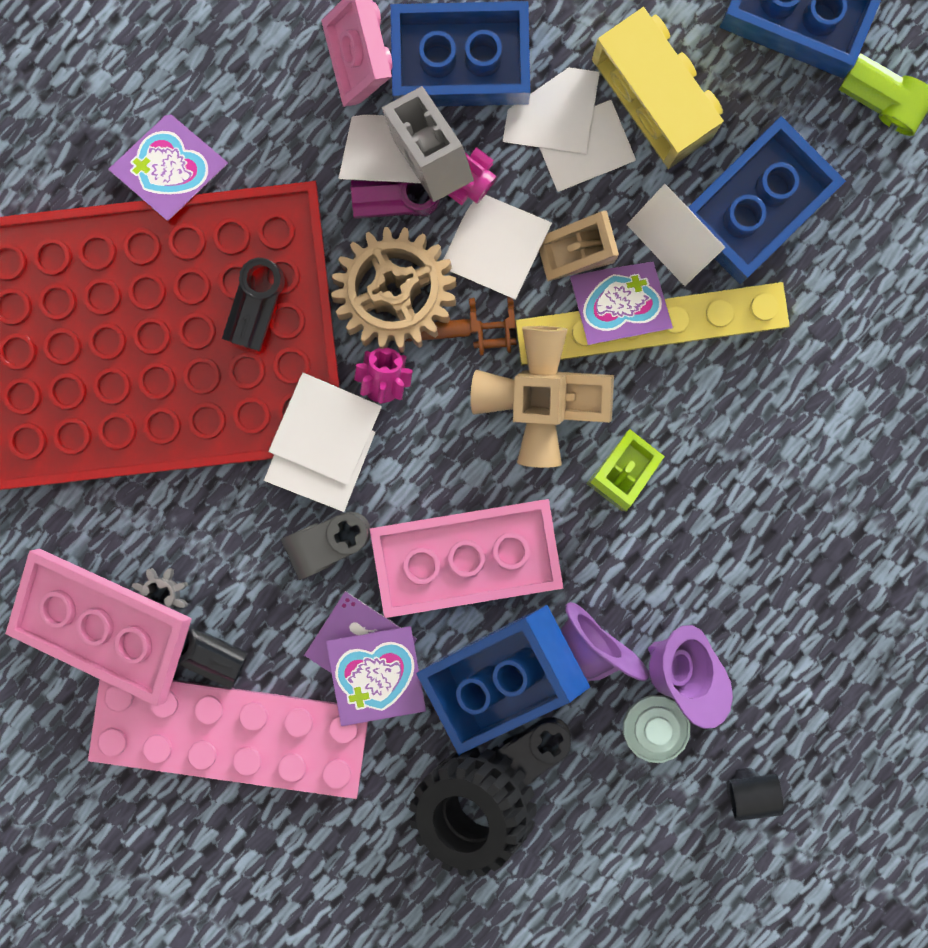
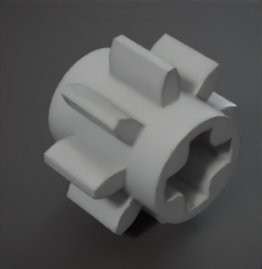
(166, 581)

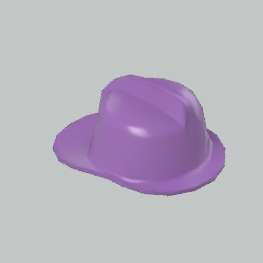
(597, 650)
(692, 675)

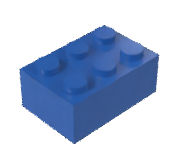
(811, 31)
(462, 52)
(765, 197)
(503, 680)

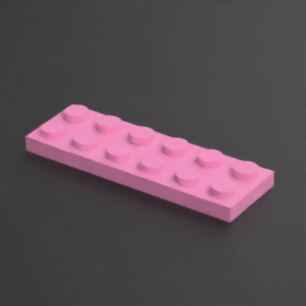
(231, 737)

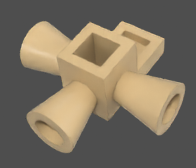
(544, 396)

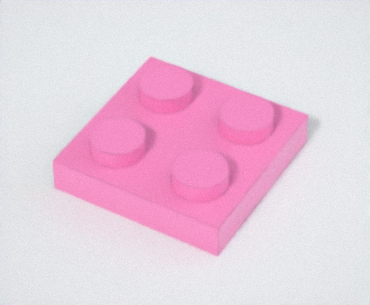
(357, 49)

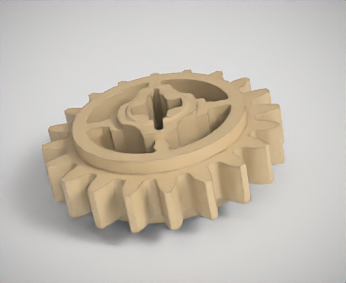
(381, 300)

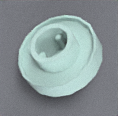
(656, 729)

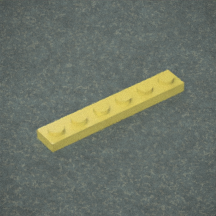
(691, 316)

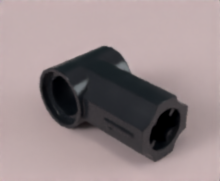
(253, 309)
(213, 657)
(754, 795)

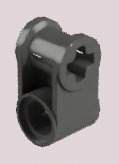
(320, 546)

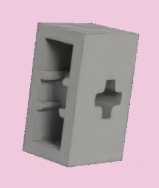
(428, 144)

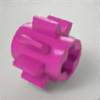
(483, 178)
(383, 375)

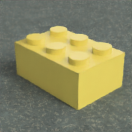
(657, 86)

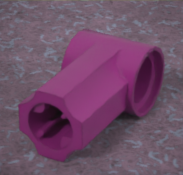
(386, 199)

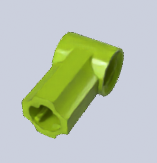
(895, 98)

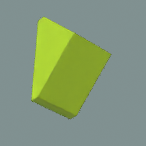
(626, 471)

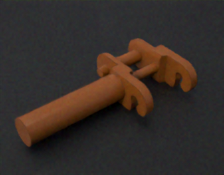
(466, 327)

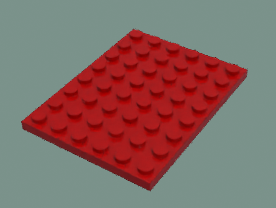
(121, 328)

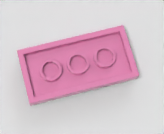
(466, 558)
(98, 626)

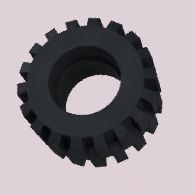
(451, 833)

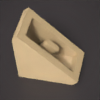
(579, 247)

